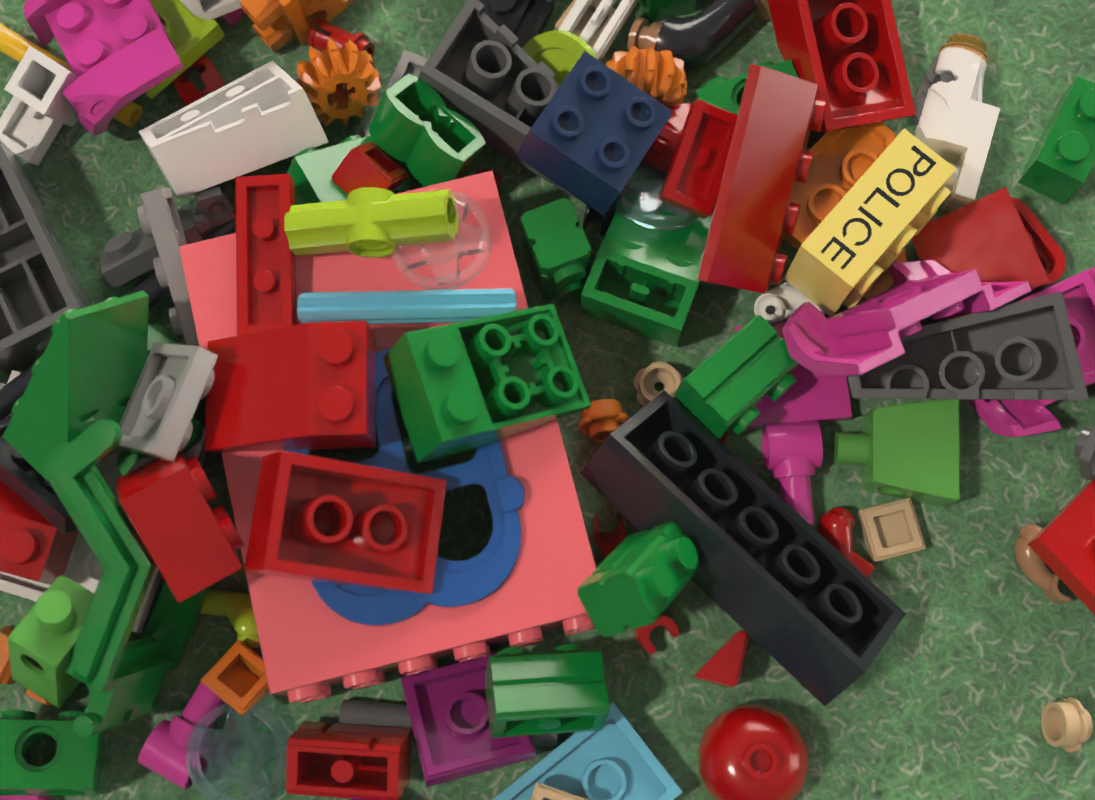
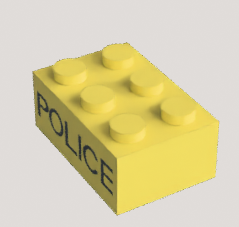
(871, 225)

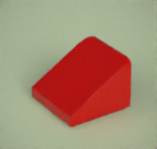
(368, 167)
(726, 663)

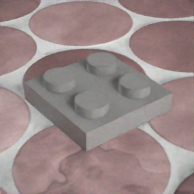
(165, 399)

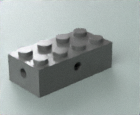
(34, 270)

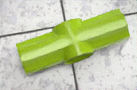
(372, 222)

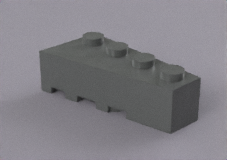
(490, 80)
(992, 354)

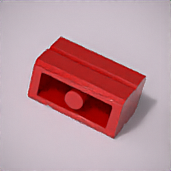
(349, 761)

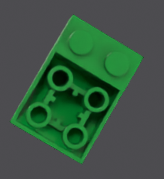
(646, 277)
(81, 376)
(483, 380)

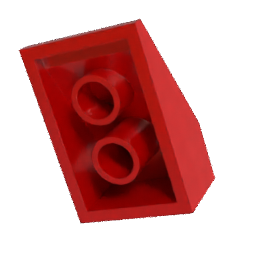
(850, 54)
(293, 389)
(345, 523)

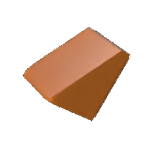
(238, 678)

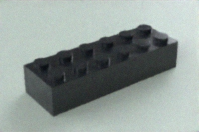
(751, 546)

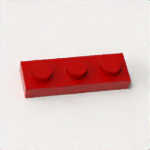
(263, 254)

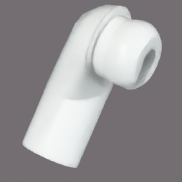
(780, 303)

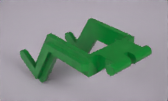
(118, 674)

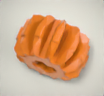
(653, 73)
(339, 82)

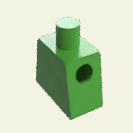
(907, 451)
(47, 639)

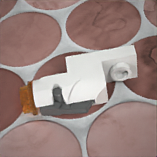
(953, 116)

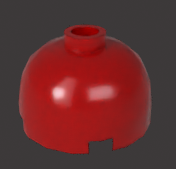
(752, 755)

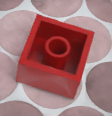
(178, 526)

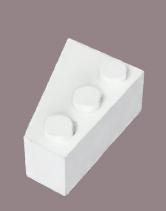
(234, 131)

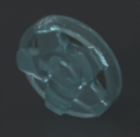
(645, 188)
(237, 754)

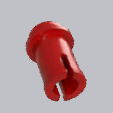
(339, 36)

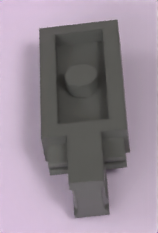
(132, 253)

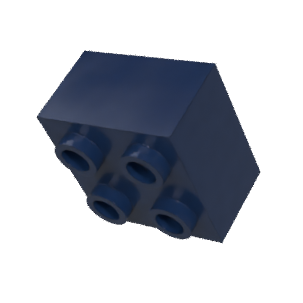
(593, 133)

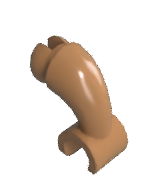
(1035, 567)

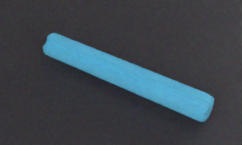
(405, 306)

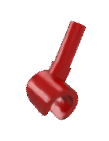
(608, 541)

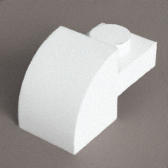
(36, 107)

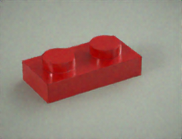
(699, 159)

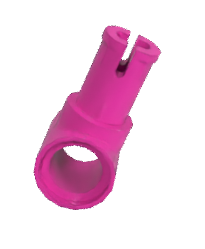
(792, 455)
(167, 744)

